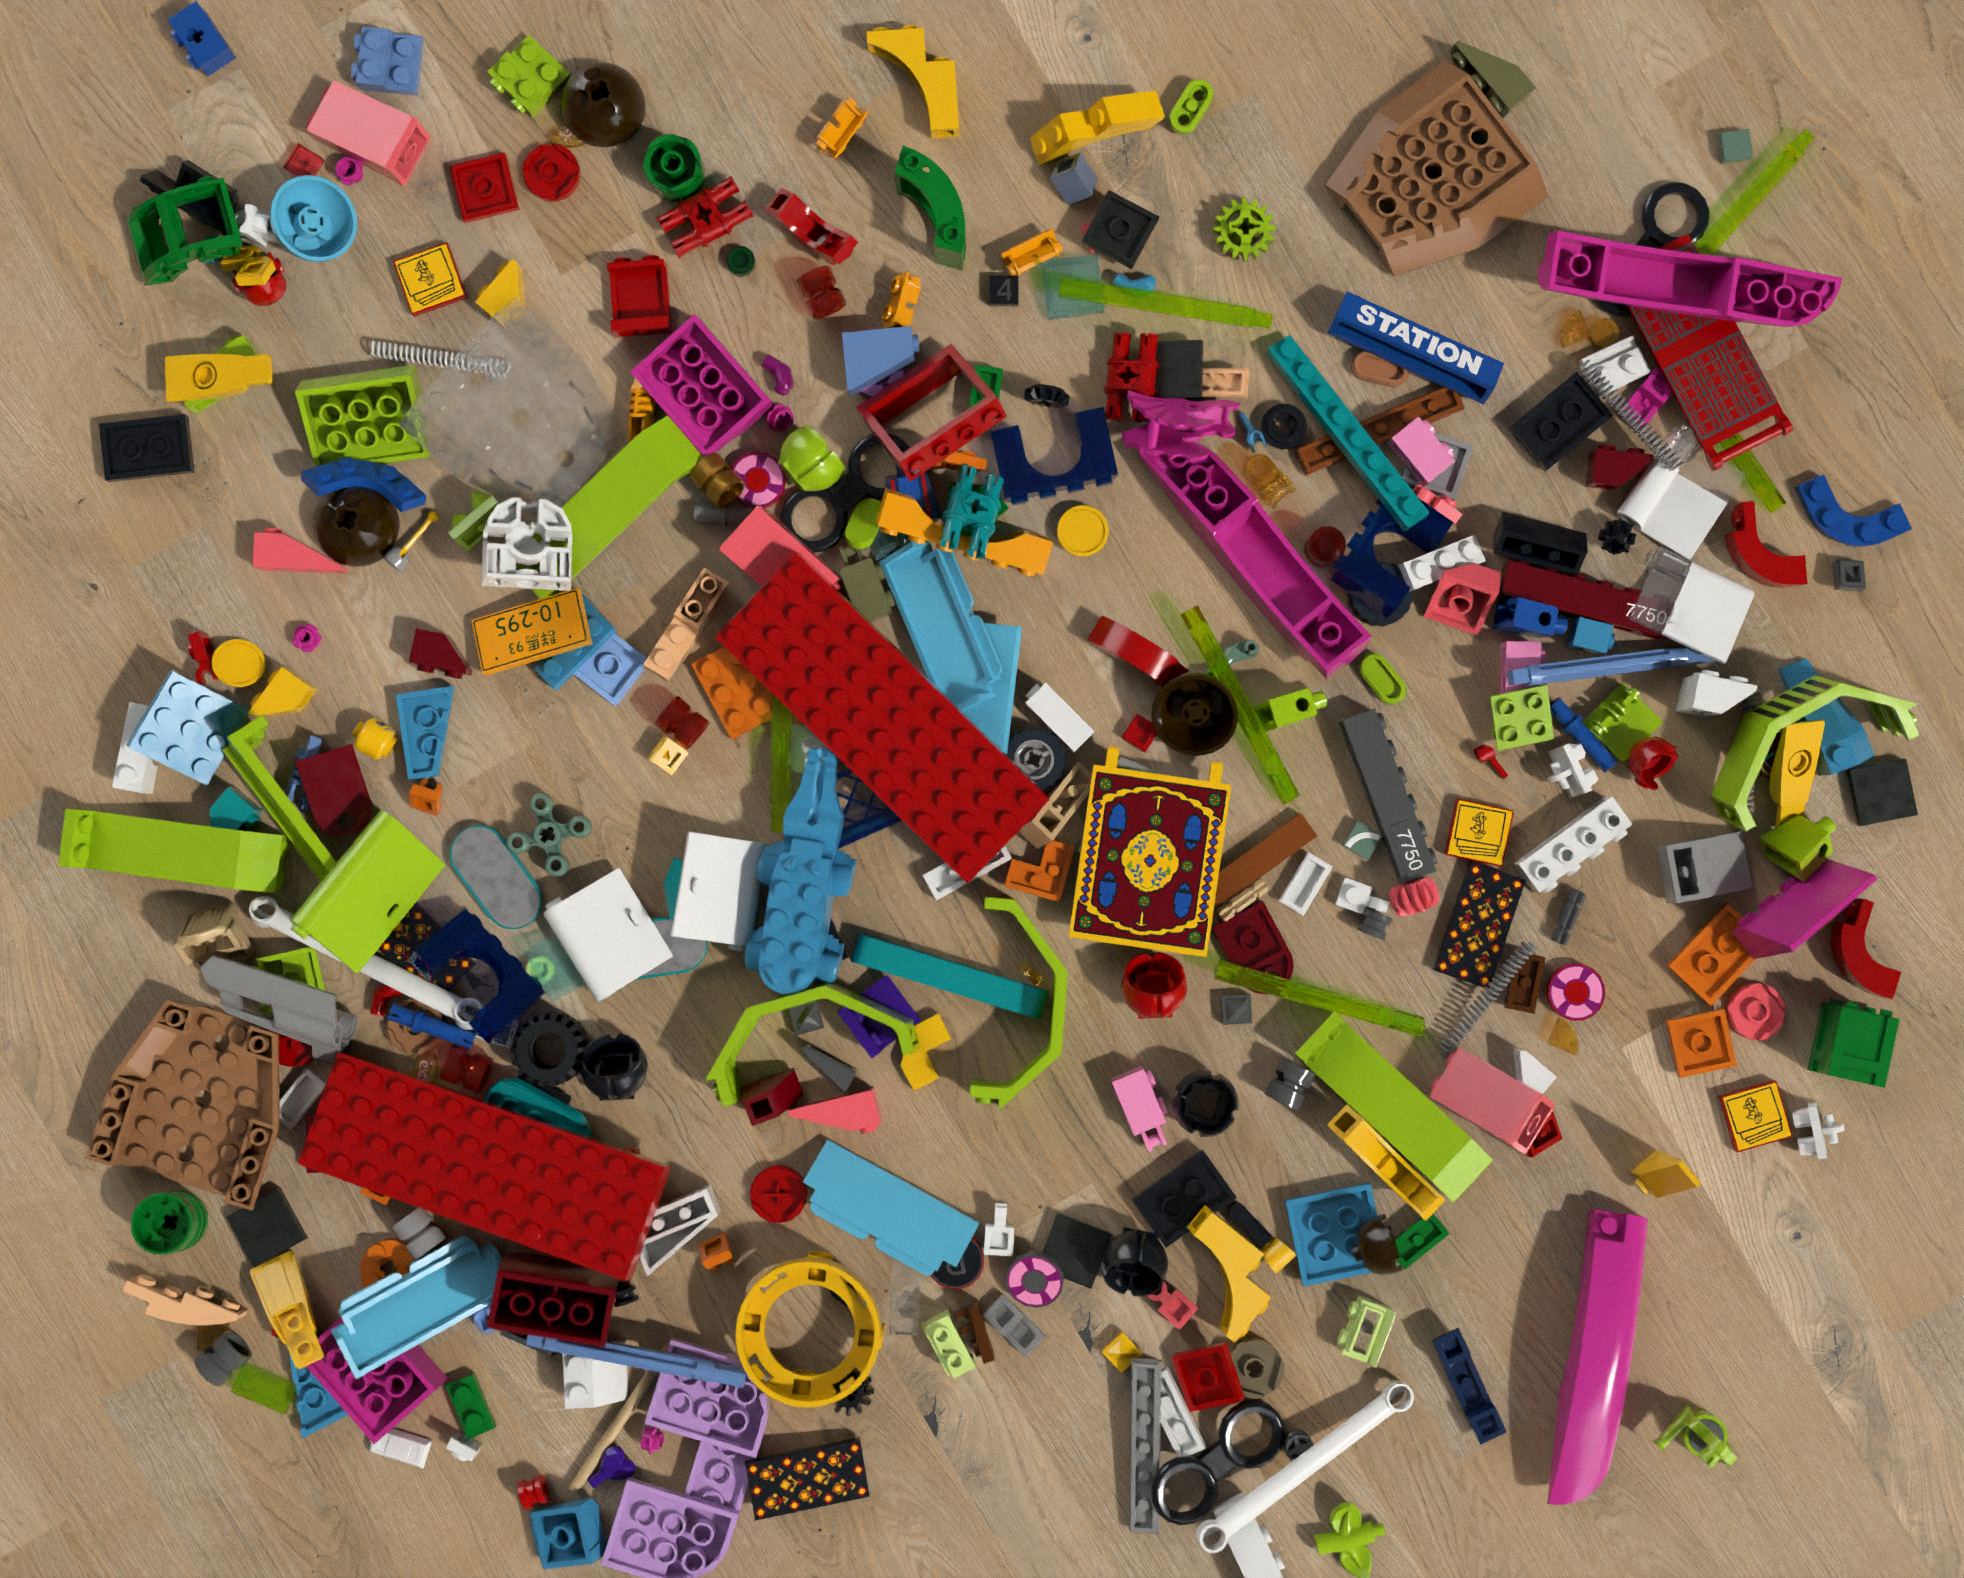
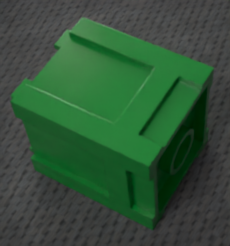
(1853, 1043)

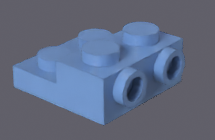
(387, 61)

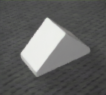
(1531, 1071)

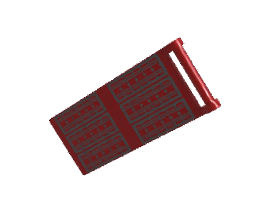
(1711, 376)

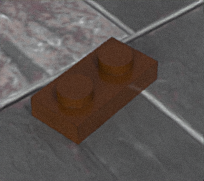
(1525, 986)

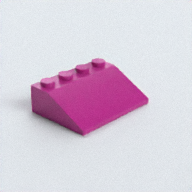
(702, 387)
(1800, 909)
(382, 1395)

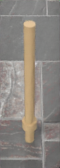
(615, 1428)

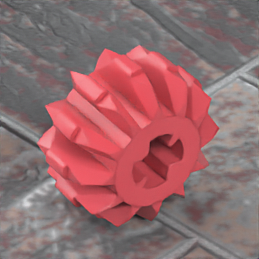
(1414, 896)

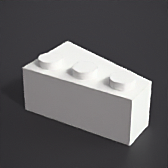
(677, 1224)

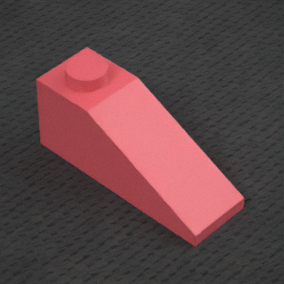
(283, 553)
(845, 1111)

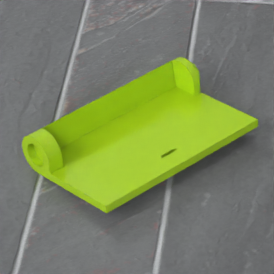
(368, 892)

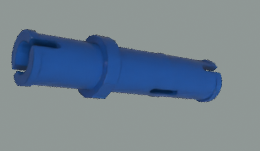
(1575, 727)
(421, 1022)

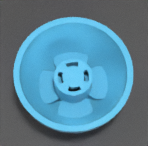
(323, 210)

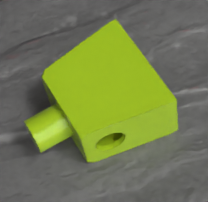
(1290, 708)
(1799, 845)

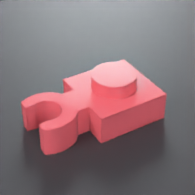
(1443, 505)
(1175, 1306)

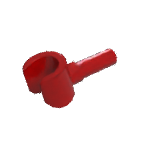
(1487, 753)

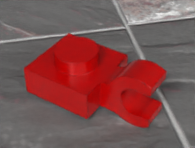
(201, 651)

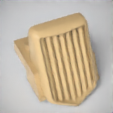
(213, 933)

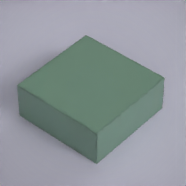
(1735, 146)

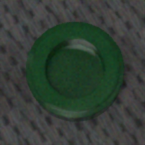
(740, 261)

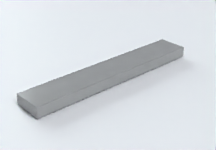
(1144, 1443)

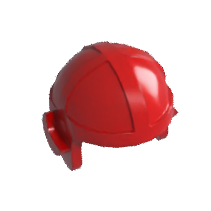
(265, 294)
(1650, 760)

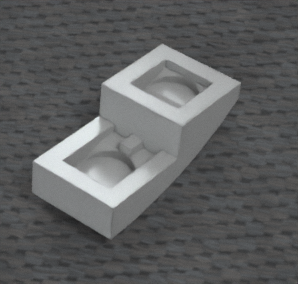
(1014, 1325)

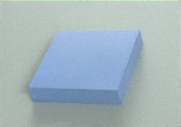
(612, 669)

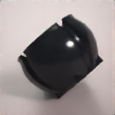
(612, 1058)
(1224, 1109)
(1135, 1263)

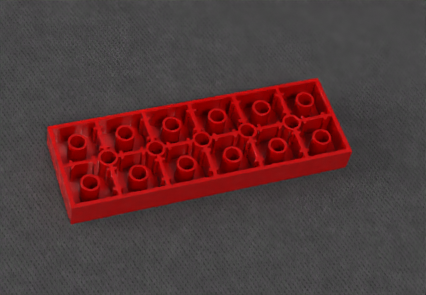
(882, 717)
(485, 1165)

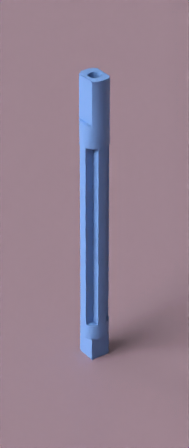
(1606, 666)
(647, 1359)

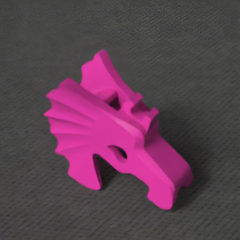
(1176, 422)

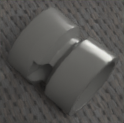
(1290, 1084)
(227, 1353)

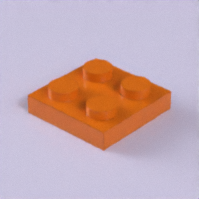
(1700, 1043)

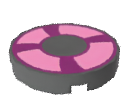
(1035, 1279)

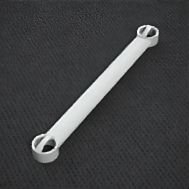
(375, 968)
(1304, 1466)

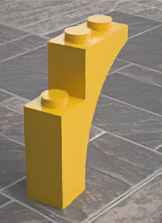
(934, 78)
(1101, 121)
(1385, 1162)
(1236, 1259)

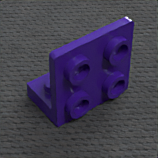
(871, 1033)

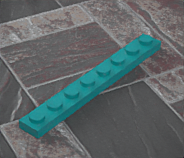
(1347, 433)

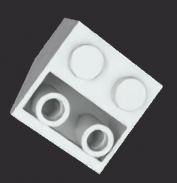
(1709, 695)

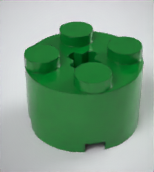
(684, 154)

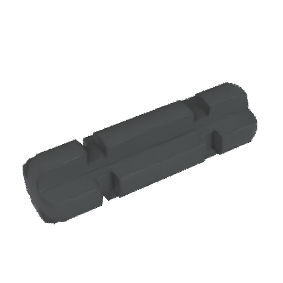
(1568, 916)

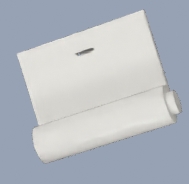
(718, 890)
(602, 937)

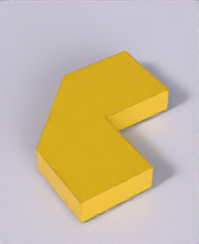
(252, 266)
(918, 1065)

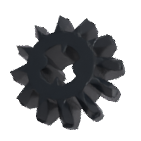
(859, 1396)

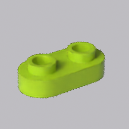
(1191, 108)

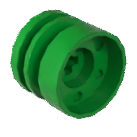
(154, 1217)

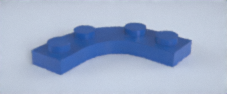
(367, 474)
(1843, 527)

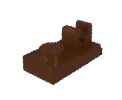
(982, 1344)

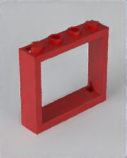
(914, 387)

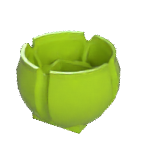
(808, 462)

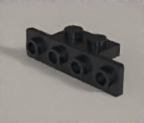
(206, 209)

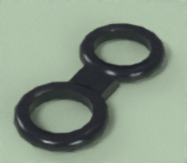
(1654, 237)
(841, 495)
(1217, 1462)

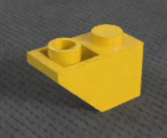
(502, 289)
(284, 694)

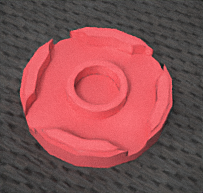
(1756, 1011)

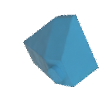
(1843, 738)

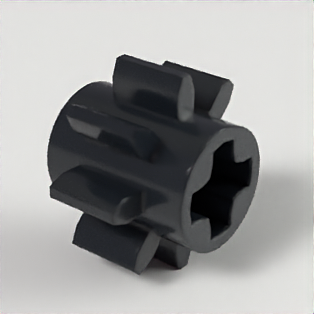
(1617, 536)

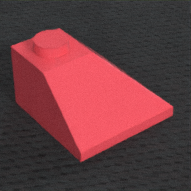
(1464, 597)

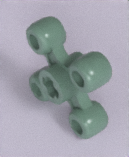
(547, 822)

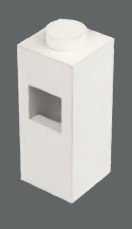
(1058, 716)

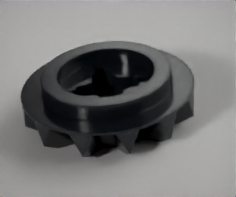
(1046, 396)
(1296, 424)

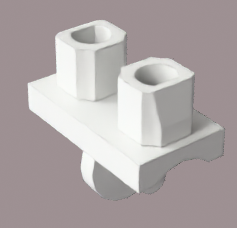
(255, 225)
(1568, 770)
(1816, 1144)

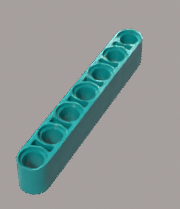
(949, 976)

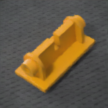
(834, 139)
(1031, 252)
(903, 291)

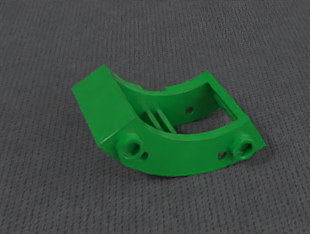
(939, 199)
(148, 242)

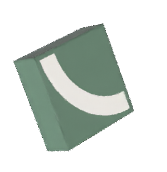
(1362, 840)

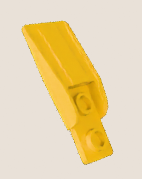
(214, 375)
(1795, 768)
(288, 1307)

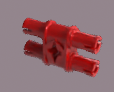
(707, 200)
(1121, 367)

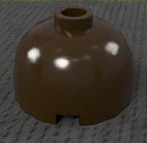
(1376, 1246)

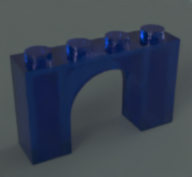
(1023, 481)
(1361, 572)
(465, 938)

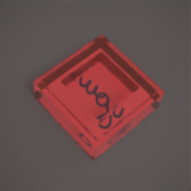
(303, 162)

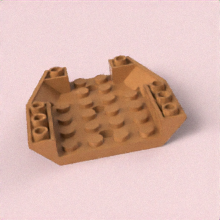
(1478, 185)
(156, 1107)

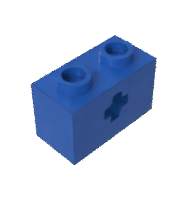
(194, 24)

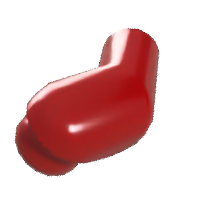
(380, 998)

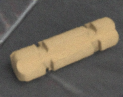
(1242, 900)

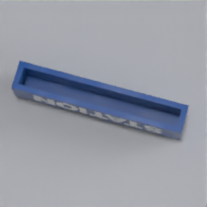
(1416, 348)

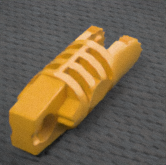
(641, 410)

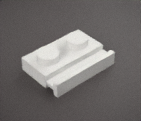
(1619, 363)

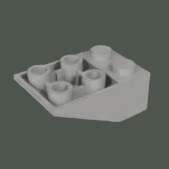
(1704, 867)

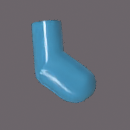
(1146, 282)

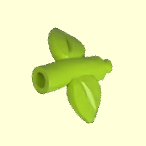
(1349, 1539)

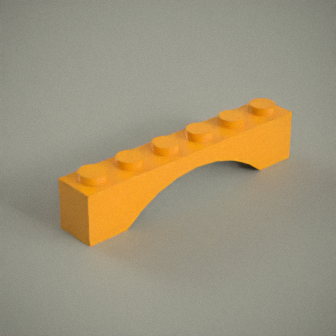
(1020, 549)

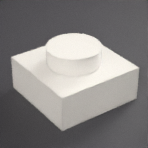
(462, 1448)

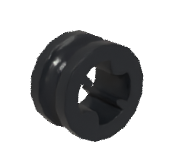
(625, 1295)

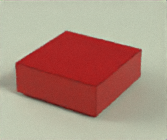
(1140, 733)

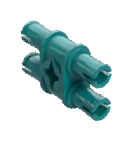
(983, 515)

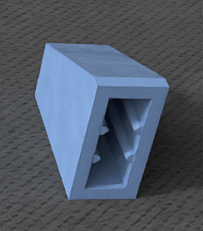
(876, 354)

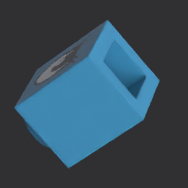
(1590, 636)

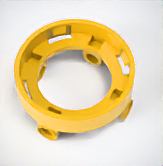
(799, 1386)

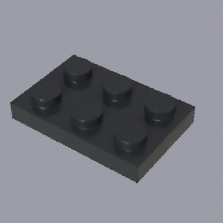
(1560, 421)
(146, 448)
(1180, 1195)

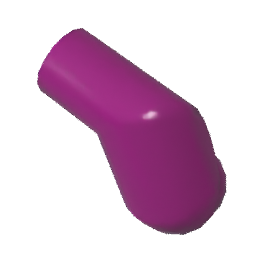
(782, 373)

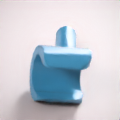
(1253, 435)

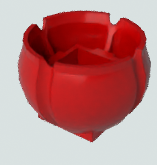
(1151, 976)

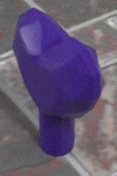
(613, 1467)

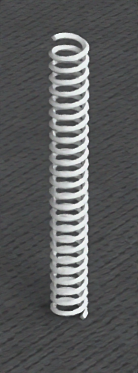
(384, 345)

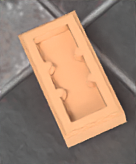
(1225, 383)

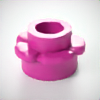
(342, 170)
(780, 418)
(313, 641)
(652, 1439)

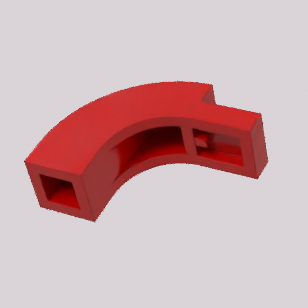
(810, 229)
(1755, 559)
(1135, 651)
(1852, 956)

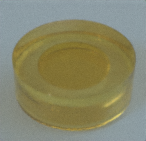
(1603, 333)

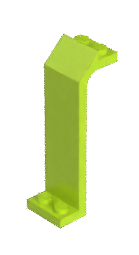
(623, 492)
(273, 798)
(173, 850)
(1394, 1107)

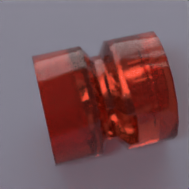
(822, 295)
(1324, 546)
(682, 722)
(466, 1068)

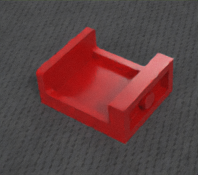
(640, 297)

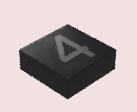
(1004, 290)

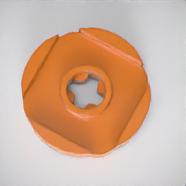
(380, 1254)

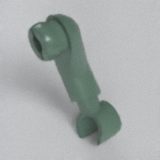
(1240, 651)

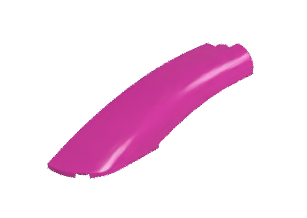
(1684, 281)
(1260, 559)
(1598, 1355)

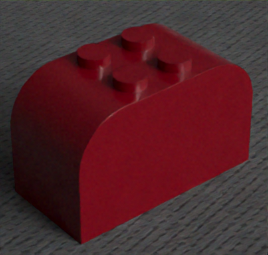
(552, 1299)

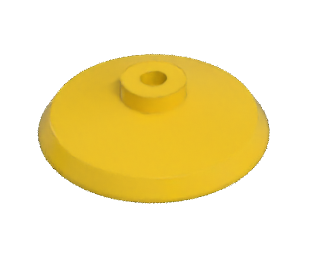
(1083, 530)
(238, 662)

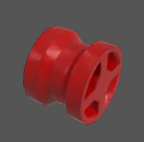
(533, 1491)

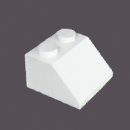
(593, 1382)

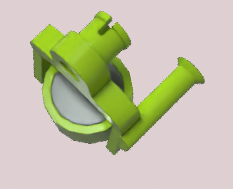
(1701, 1435)

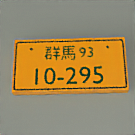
(531, 632)

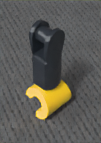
(1275, 1251)

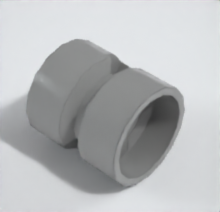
(418, 1232)

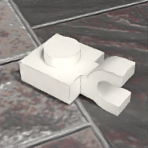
(1357, 896)
(999, 1236)

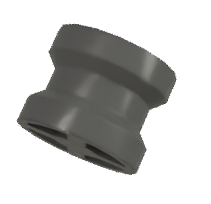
(1374, 924)
(1295, 1436)

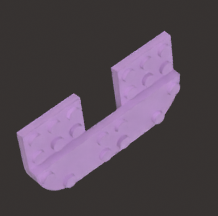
(689, 1533)

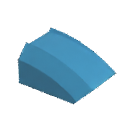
(568, 1534)

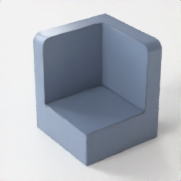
(1074, 178)

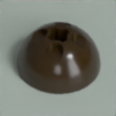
(604, 117)
(365, 535)
(1189, 726)

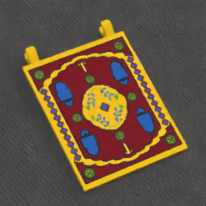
(1150, 858)

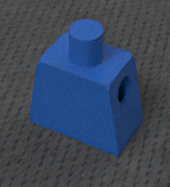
(1528, 618)

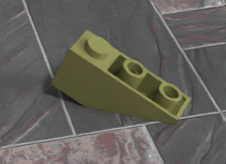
(1498, 79)

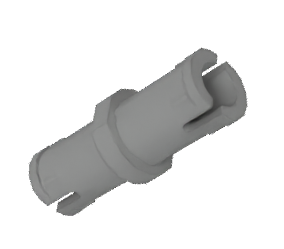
(723, 515)

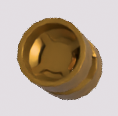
(717, 480)

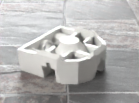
(524, 549)

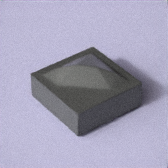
(1849, 575)
(1236, 1009)
(806, 1017)

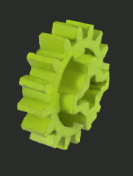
(1232, 229)

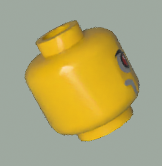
(374, 738)

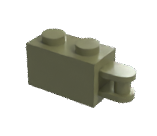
(864, 585)

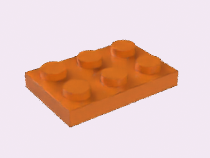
(734, 692)
(1712, 957)

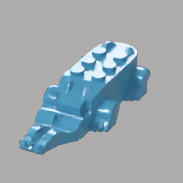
(803, 879)

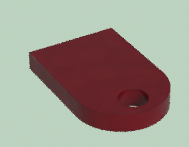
(335, 787)
(1255, 942)

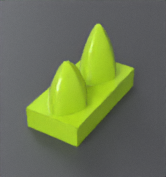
(468, 529)

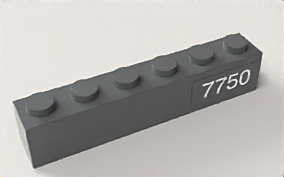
(1387, 795)

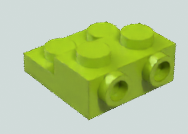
(528, 76)
(296, 965)

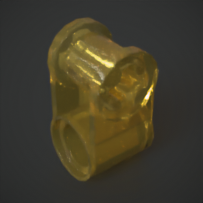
(1269, 481)

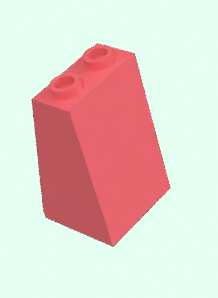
(368, 132)
(766, 544)
(1492, 1100)

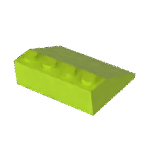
(360, 415)

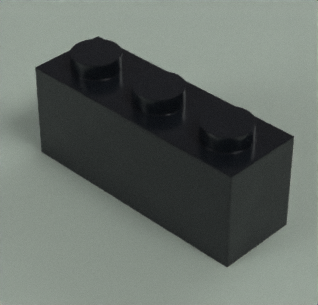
(1540, 543)

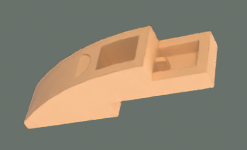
(686, 625)
(196, 1307)

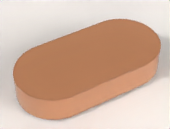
(1378, 370)

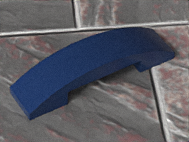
(1468, 1386)

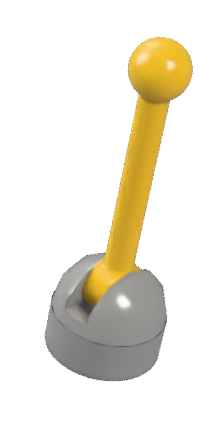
(399, 556)

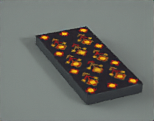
(1479, 924)
(410, 934)
(807, 1478)

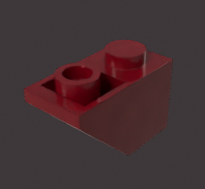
(1613, 468)
(438, 651)
(771, 1096)

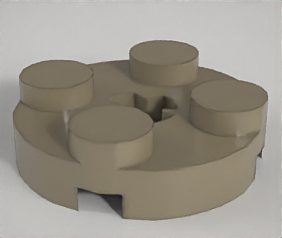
(1268, 1358)

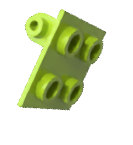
(1521, 717)
(1622, 721)

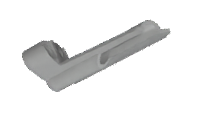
(297, 1008)

